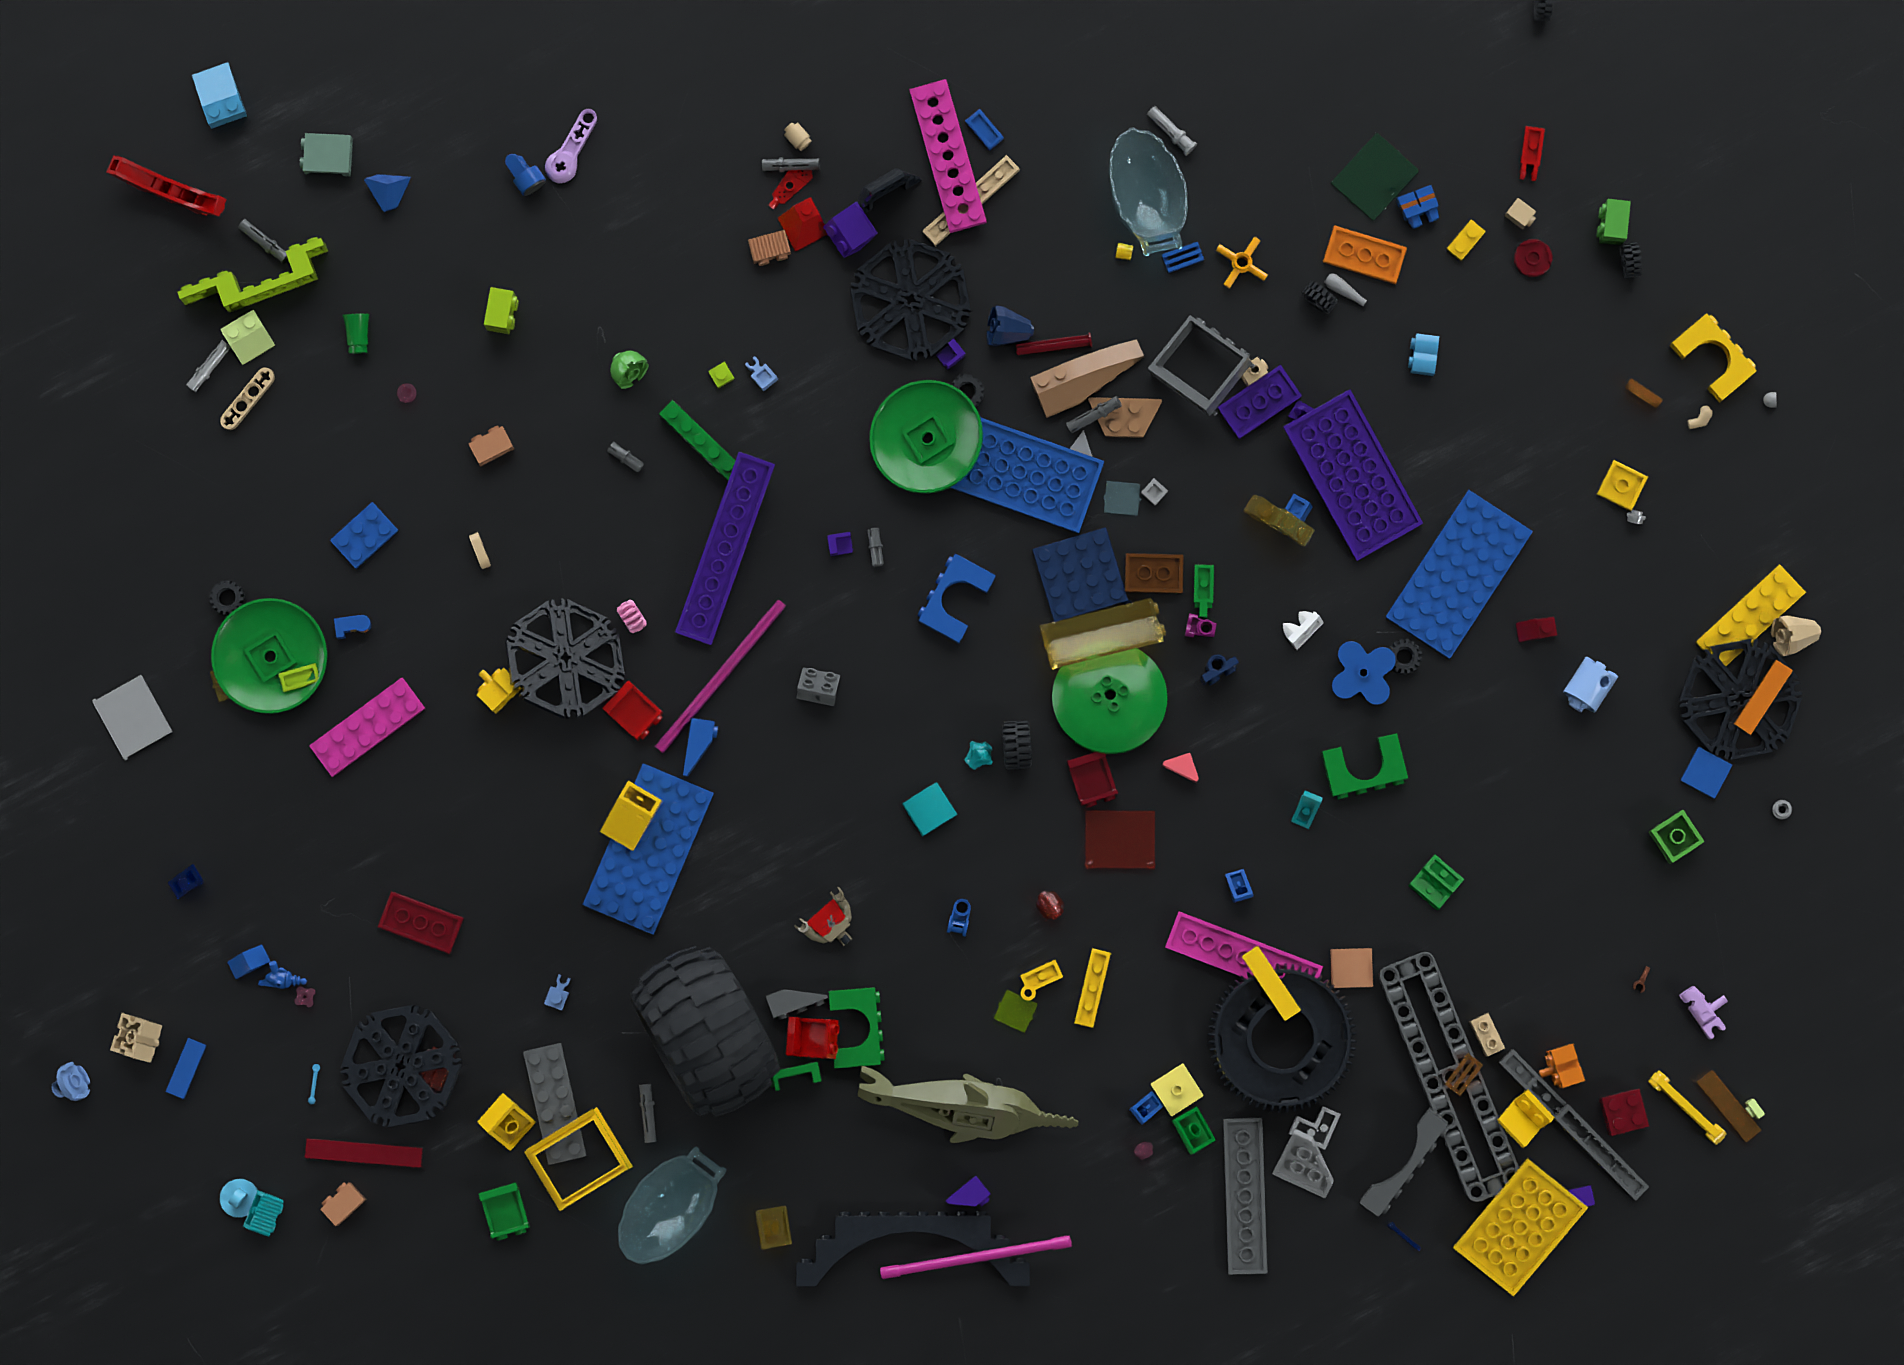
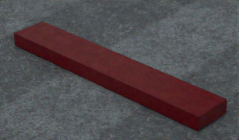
(363, 1153)

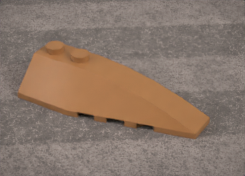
(1079, 378)

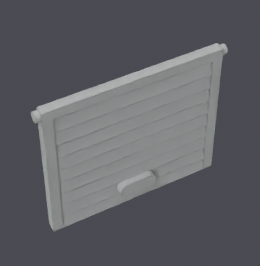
(132, 716)

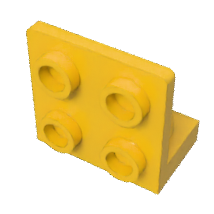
(1525, 1118)

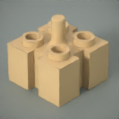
(136, 1038)

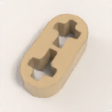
(479, 550)

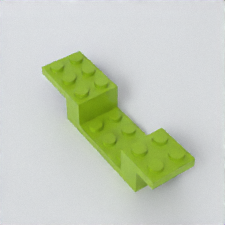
(229, 289)

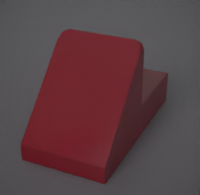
(1536, 629)

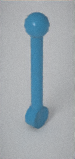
(311, 1100)

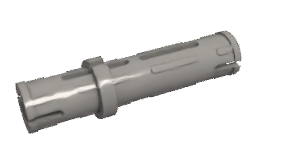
(208, 366)

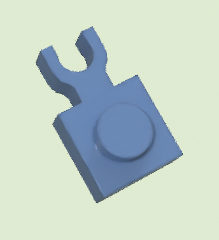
(762, 375)
(557, 996)

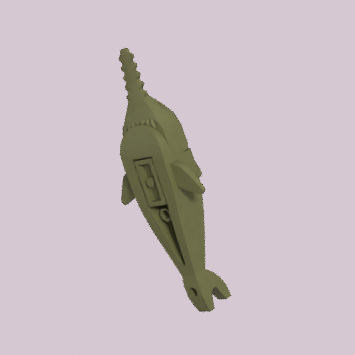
(961, 1106)

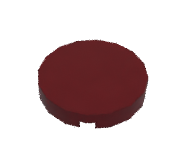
(1533, 258)

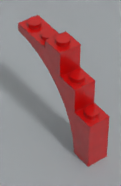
(166, 188)

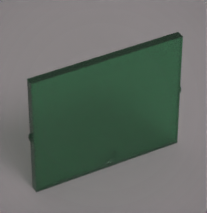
(1375, 176)

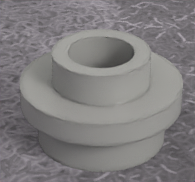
(1635, 517)
(1788, 809)

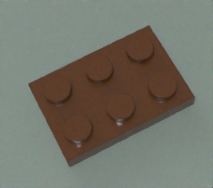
(1154, 573)

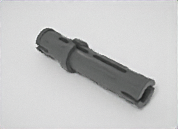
(790, 164)
(270, 246)
(1101, 410)
(648, 1113)

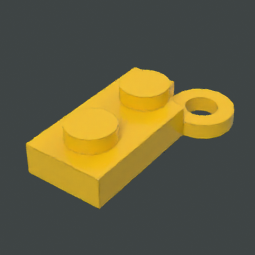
(1040, 977)

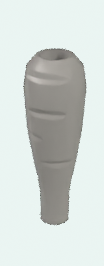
(1339, 286)

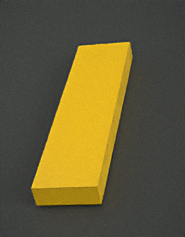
(1271, 983)
(1092, 988)

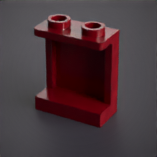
(1092, 779)

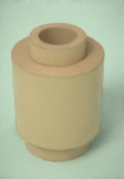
(797, 136)

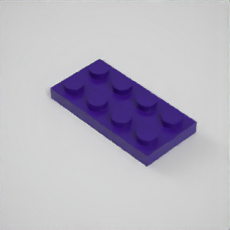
(1259, 402)

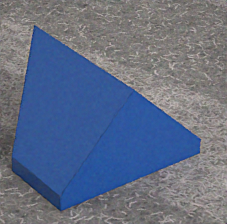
(387, 189)

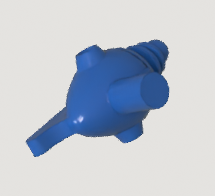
(280, 978)

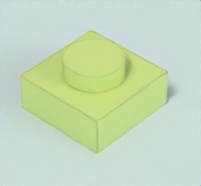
(1754, 1109)

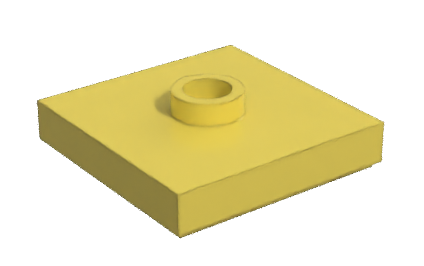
(1177, 1089)

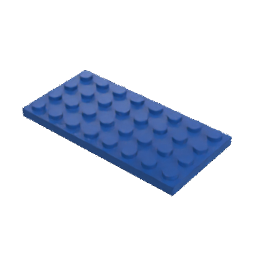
(1032, 476)
(1459, 574)
(640, 882)

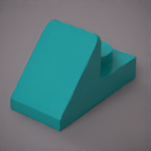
(1306, 809)

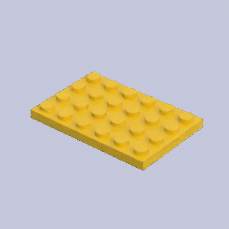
(1520, 1227)

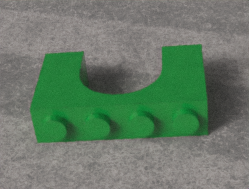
(1342, 782)
(865, 1002)

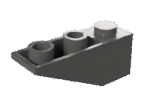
(787, 1001)

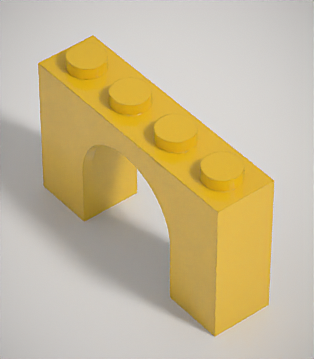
(1707, 331)

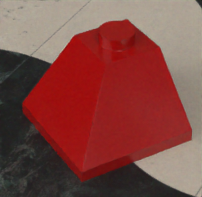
(802, 224)

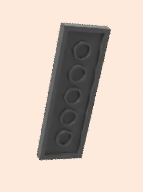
(554, 1100)

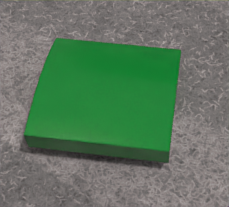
(1436, 882)

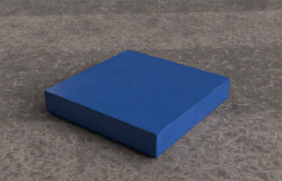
(1706, 772)

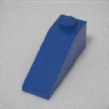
(699, 740)

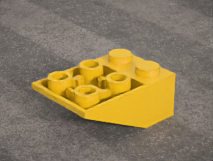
(631, 815)

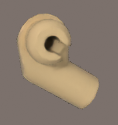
(1702, 420)

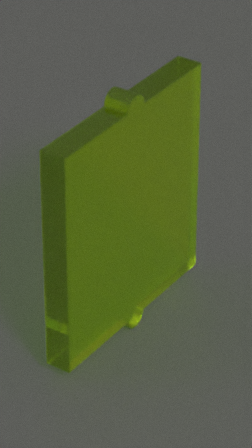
(1015, 1011)

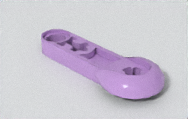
(569, 151)

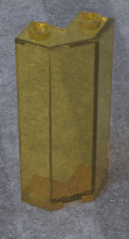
(1102, 633)

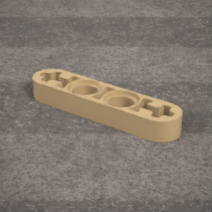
(244, 396)

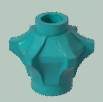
(979, 755)

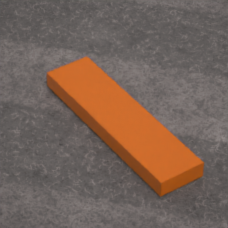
(1763, 697)

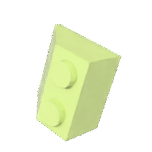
(247, 337)

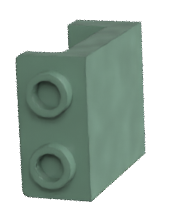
(326, 153)

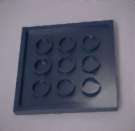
(1080, 575)

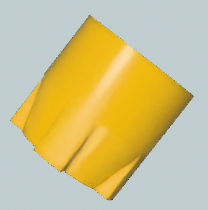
(1124, 251)

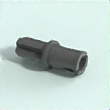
(625, 457)
(875, 547)

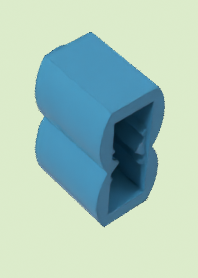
(1424, 354)

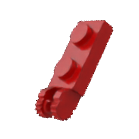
(1531, 150)

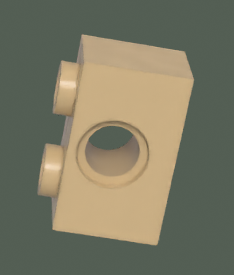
(1486, 1035)

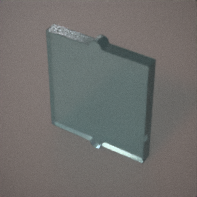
(1122, 498)

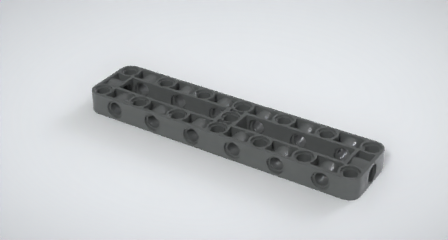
(1426, 1069)

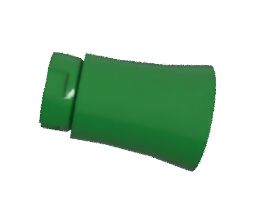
(356, 332)

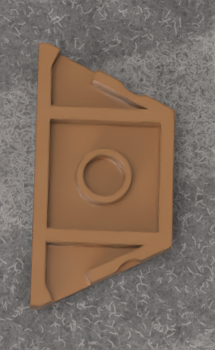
(1130, 419)

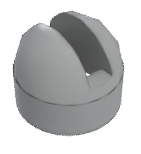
(1770, 400)

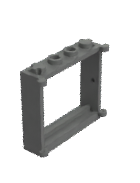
(1183, 389)

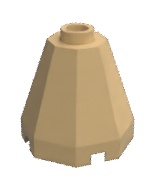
(1793, 634)

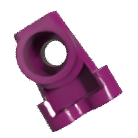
(1195, 625)

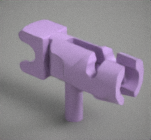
(1704, 1011)

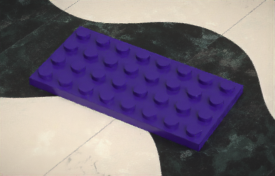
(1353, 475)

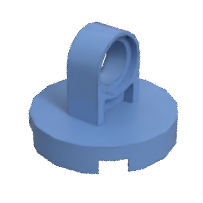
(72, 1082)

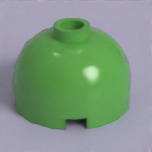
(628, 367)

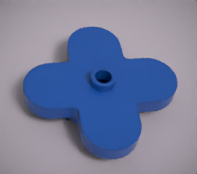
(1373, 684)

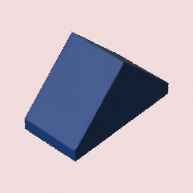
(1239, 885)
(249, 961)
(1146, 1107)

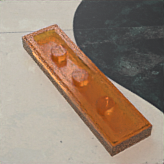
(1728, 1106)

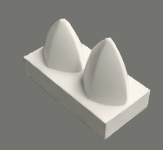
(1299, 634)

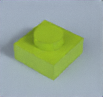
(721, 375)

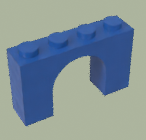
(958, 571)

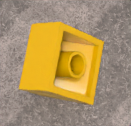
(506, 1121)

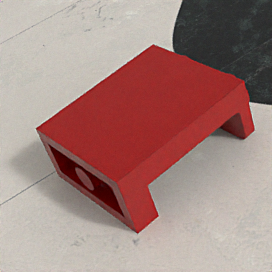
(633, 711)
(812, 1037)

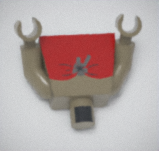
(829, 921)

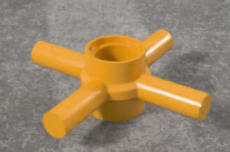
(1236, 268)

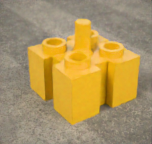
(496, 689)

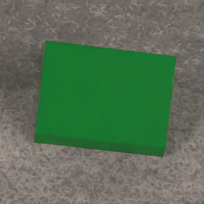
(1193, 1130)

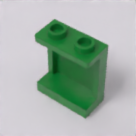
(812, 1067)
(504, 1211)

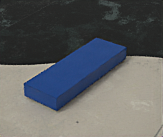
(186, 1068)

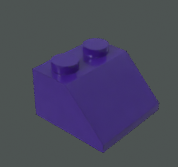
(850, 230)
(970, 1194)

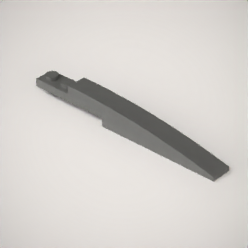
(1574, 1125)

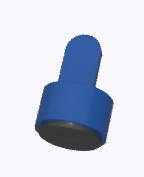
(526, 178)

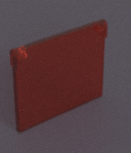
(1120, 839)

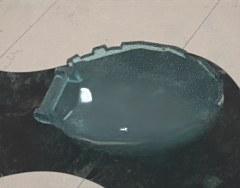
(1148, 190)
(668, 1208)

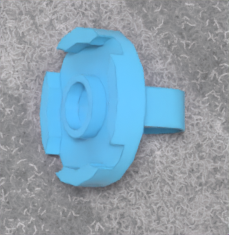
(237, 1197)

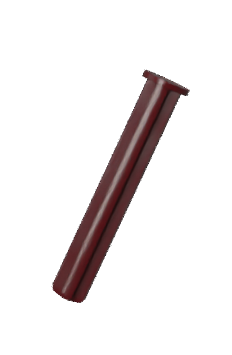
(1054, 344)

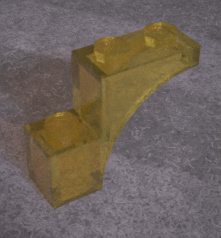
(1279, 519)

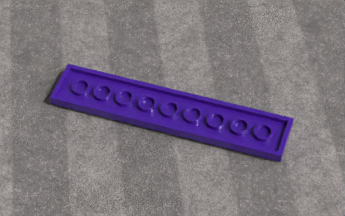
(725, 548)

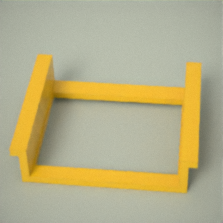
(591, 1115)

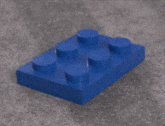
(364, 535)

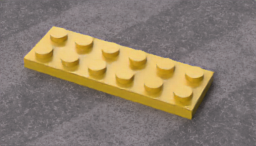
(1753, 613)

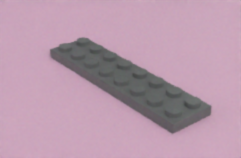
(1245, 1196)

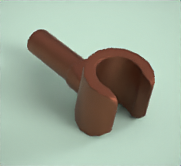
(1642, 979)

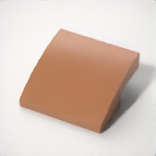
(1351, 968)

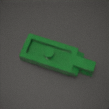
(1203, 588)

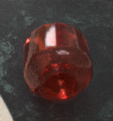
(1050, 905)

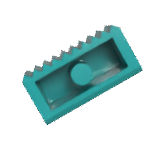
(263, 1213)

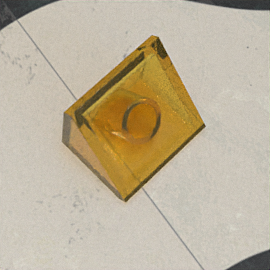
(773, 1227)

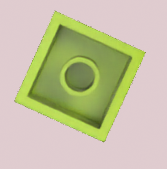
(500, 310)

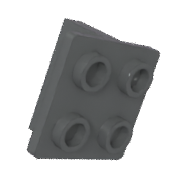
(818, 686)

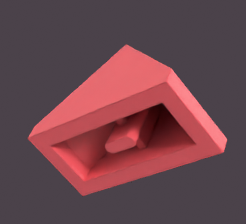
(1183, 766)

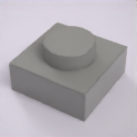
(1154, 491)

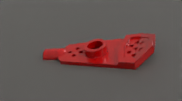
(798, 183)

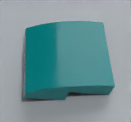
(929, 809)

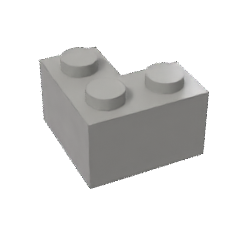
(1321, 1129)

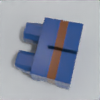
(1417, 204)

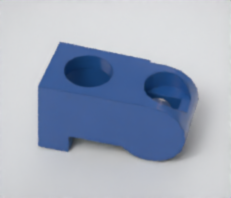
(351, 624)

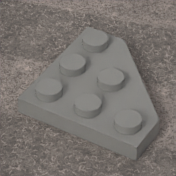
(1304, 1165)

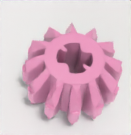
(631, 616)

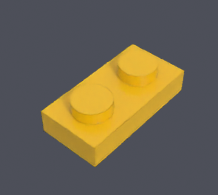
(1465, 240)

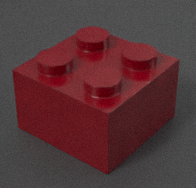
(1624, 1112)

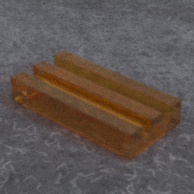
(1643, 393)
(1473, 1074)

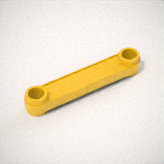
(1714, 1132)

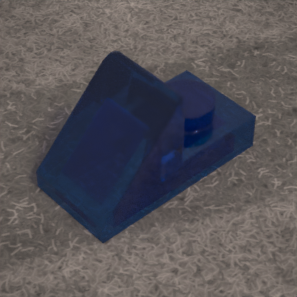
(186, 881)

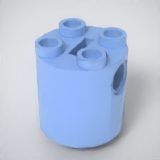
(1589, 685)

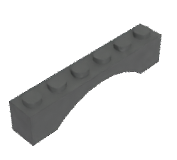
(1380, 1194)

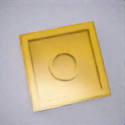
(1622, 485)

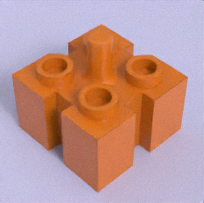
(1563, 1066)

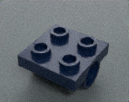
(1212, 675)

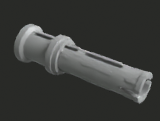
(1178, 136)

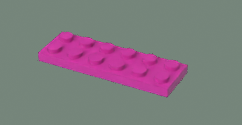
(367, 727)

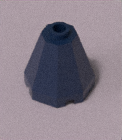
(1007, 327)

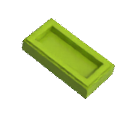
(298, 677)

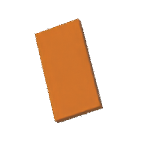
(1364, 254)

